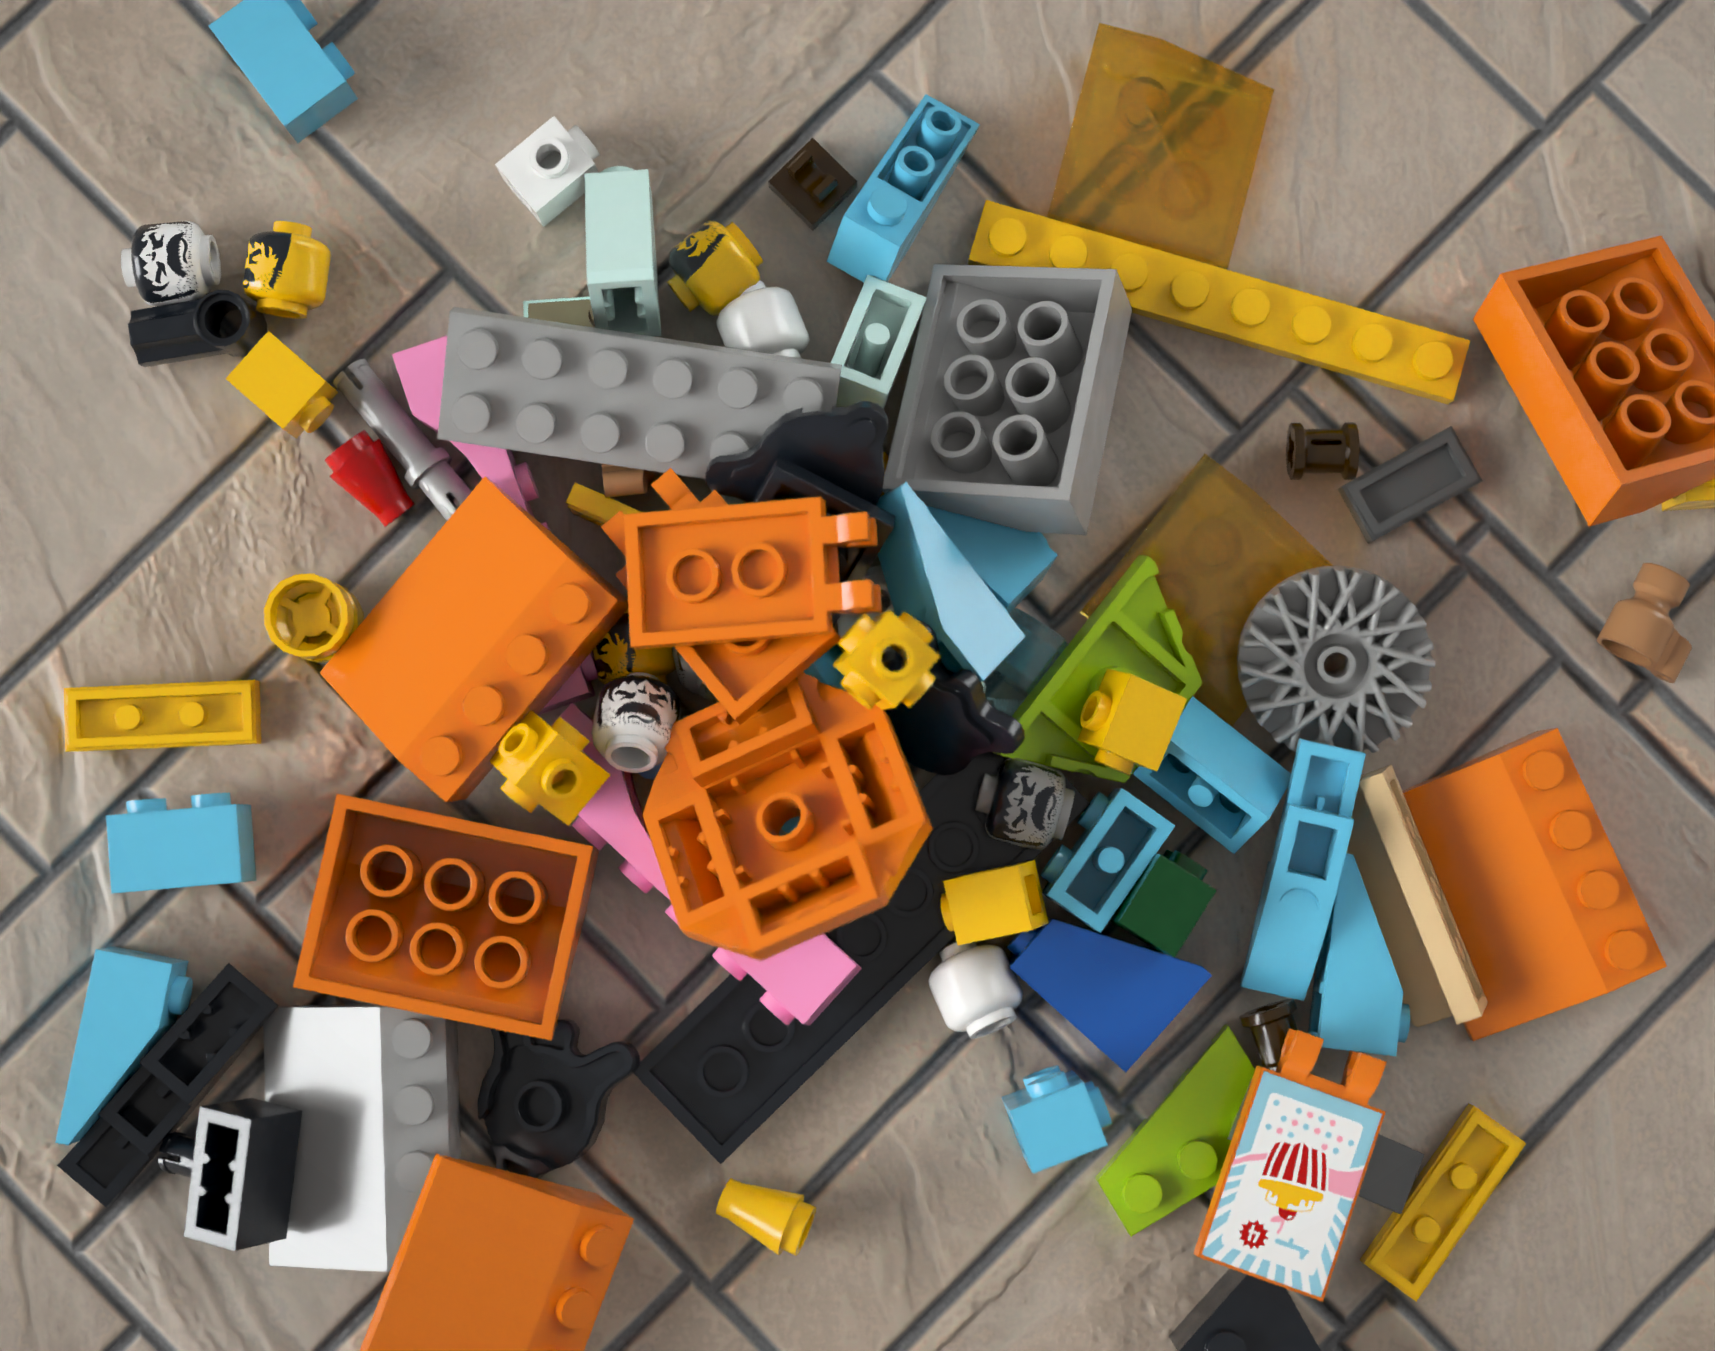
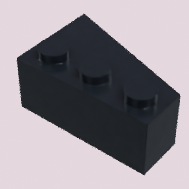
(1244, 1316)

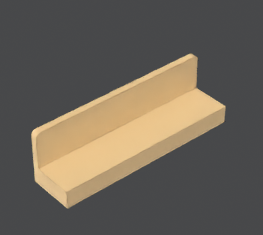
(1411, 906)

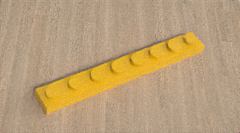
(1234, 304)

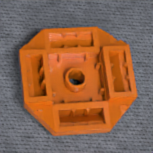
(736, 785)

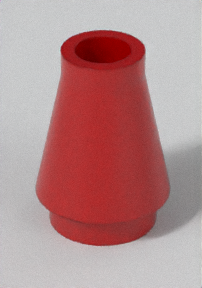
(370, 477)

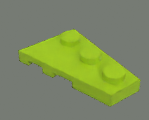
(1183, 1141)

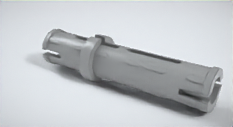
(425, 464)

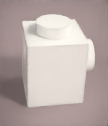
(549, 169)

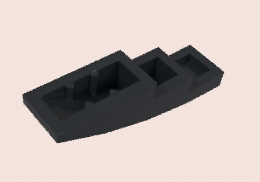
(168, 1085)

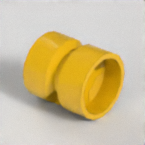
(311, 616)

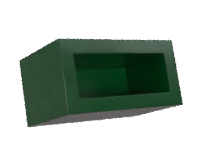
(1165, 902)

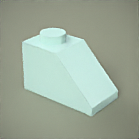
(875, 341)

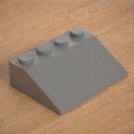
(1012, 394)
(374, 1113)

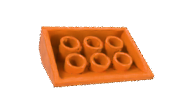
(1611, 372)
(472, 640)
(1531, 882)
(446, 917)
(498, 1264)

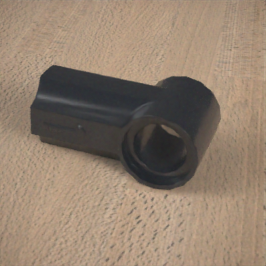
(193, 329)

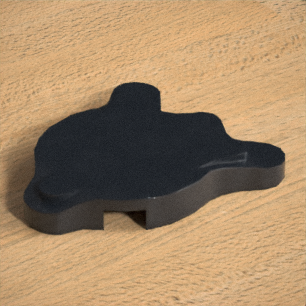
(834, 445)
(951, 721)
(548, 1098)

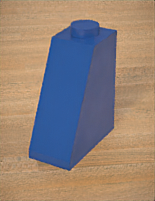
(1105, 986)

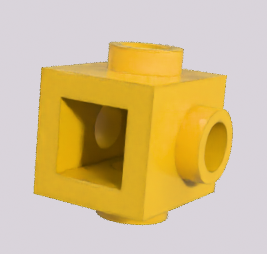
(862, 664)
(548, 767)

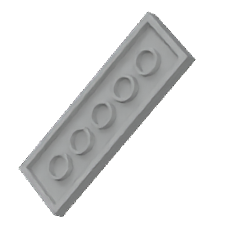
(616, 393)

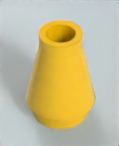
(767, 1214)

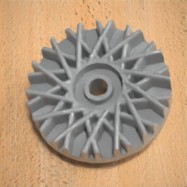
(1326, 614)

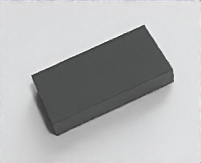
(1409, 484)

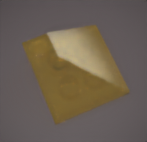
(1160, 147)
(1215, 561)

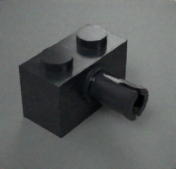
(237, 1171)

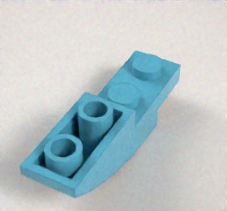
(1303, 870)

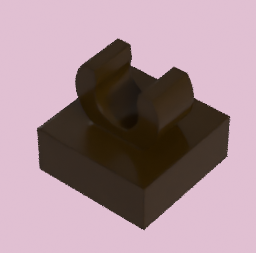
(812, 184)

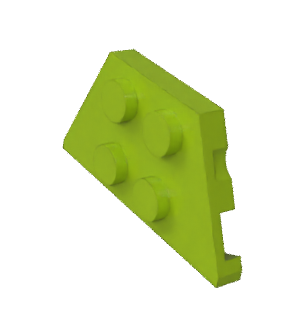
(1126, 634)

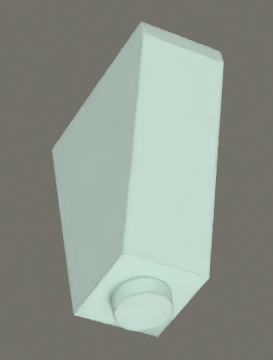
(621, 251)

